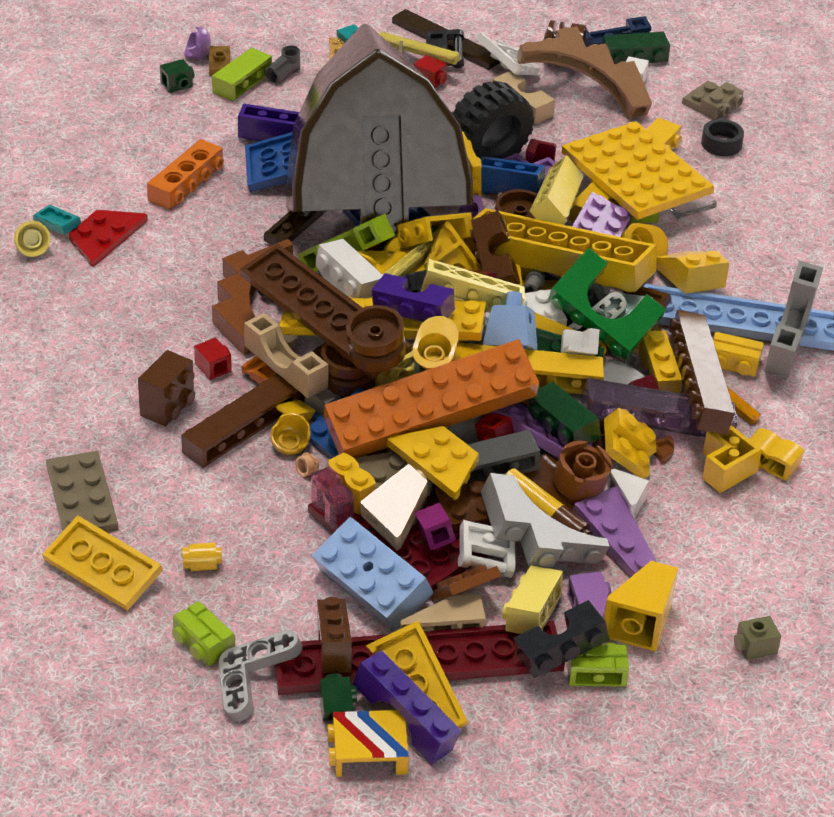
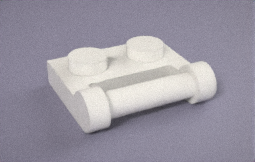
(481, 539)

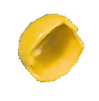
(290, 434)

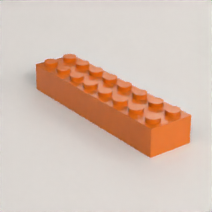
(432, 399)

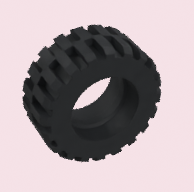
(497, 104)

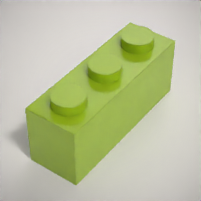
(241, 74)

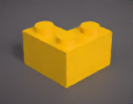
(729, 459)

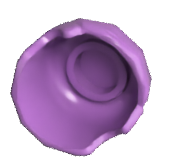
(198, 44)

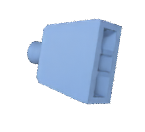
(511, 323)

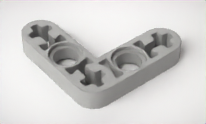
(242, 667)

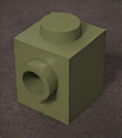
(757, 638)

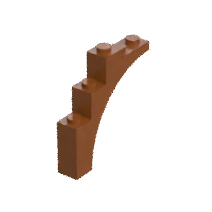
(236, 297)

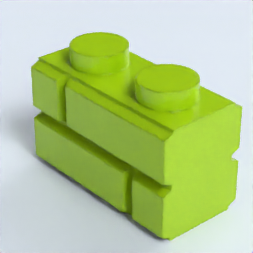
(202, 633)
(600, 667)

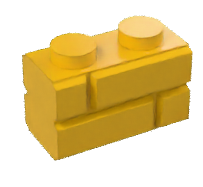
(738, 353)

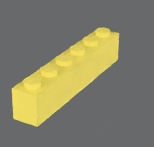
(558, 192)

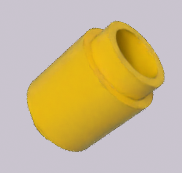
(201, 556)

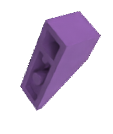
(589, 587)

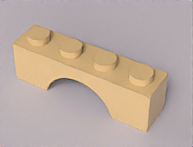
(267, 342)

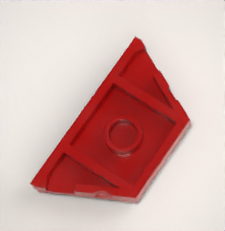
(104, 232)

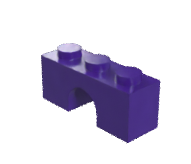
(419, 306)

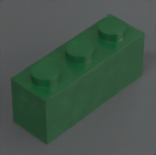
(645, 46)
(564, 415)

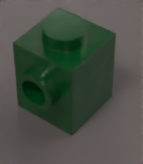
(176, 75)
(336, 695)

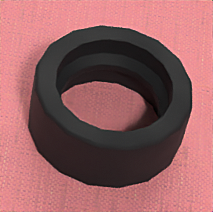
(719, 146)

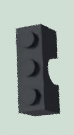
(545, 652)

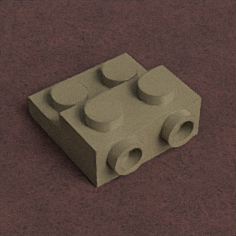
(714, 100)

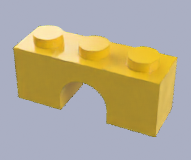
(658, 356)

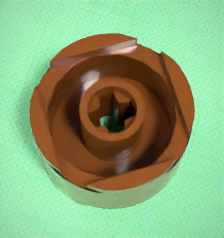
(581, 471)

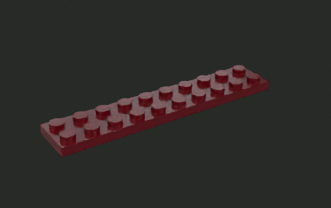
(460, 651)

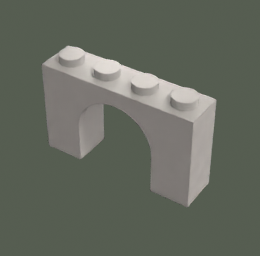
(794, 319)

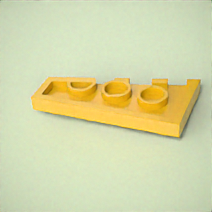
(416, 658)

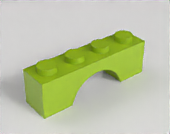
(359, 238)

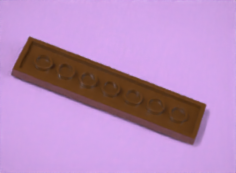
(305, 296)

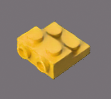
(629, 442)

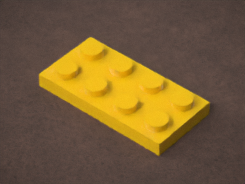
(102, 562)

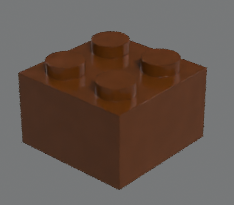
(166, 388)

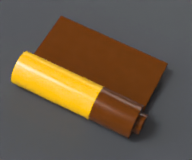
(542, 492)

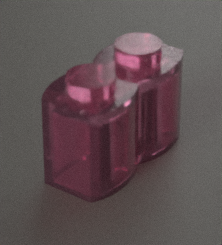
(331, 497)

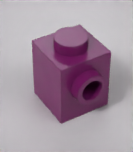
(435, 526)

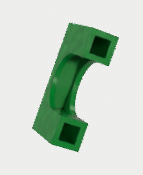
(618, 334)

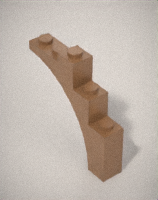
(595, 61)

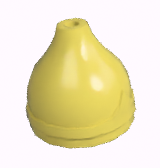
(32, 238)

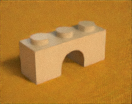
(541, 102)

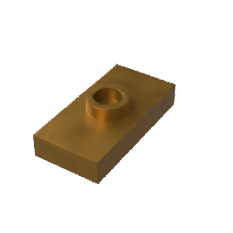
(218, 58)

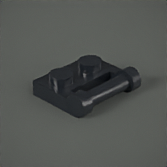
(441, 38)

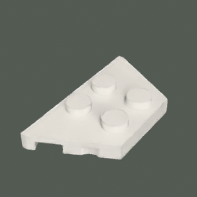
(507, 55)

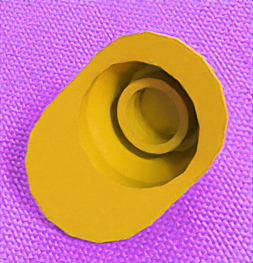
(647, 234)
(435, 342)

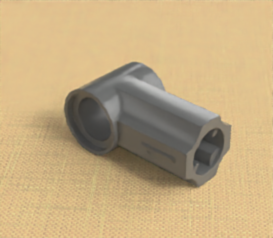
(287, 63)

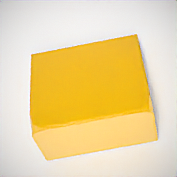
(297, 407)

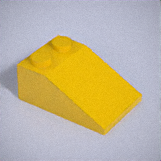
(694, 270)

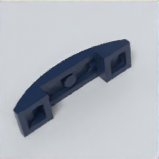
(633, 25)

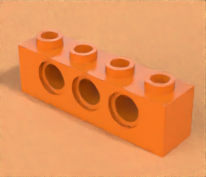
(185, 174)

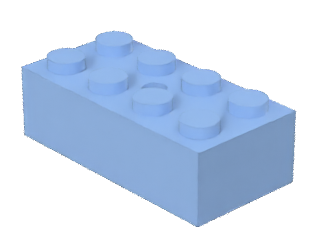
(372, 573)

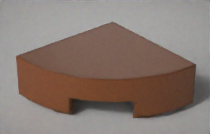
(664, 449)

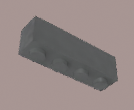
(505, 453)

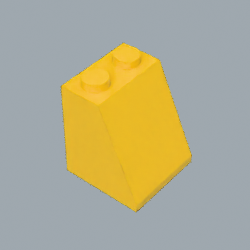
(641, 606)

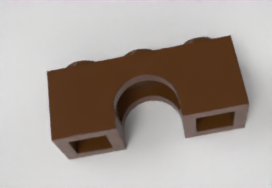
(488, 234)
(334, 635)

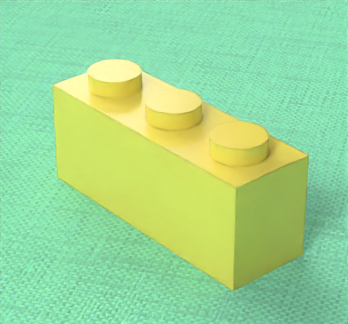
(533, 599)

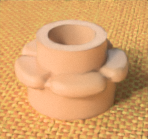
(306, 464)

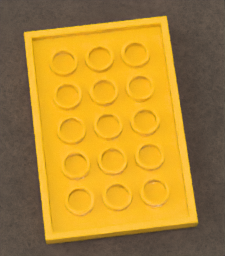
(637, 170)

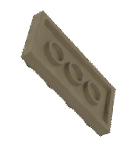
(81, 490)

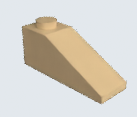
(450, 613)

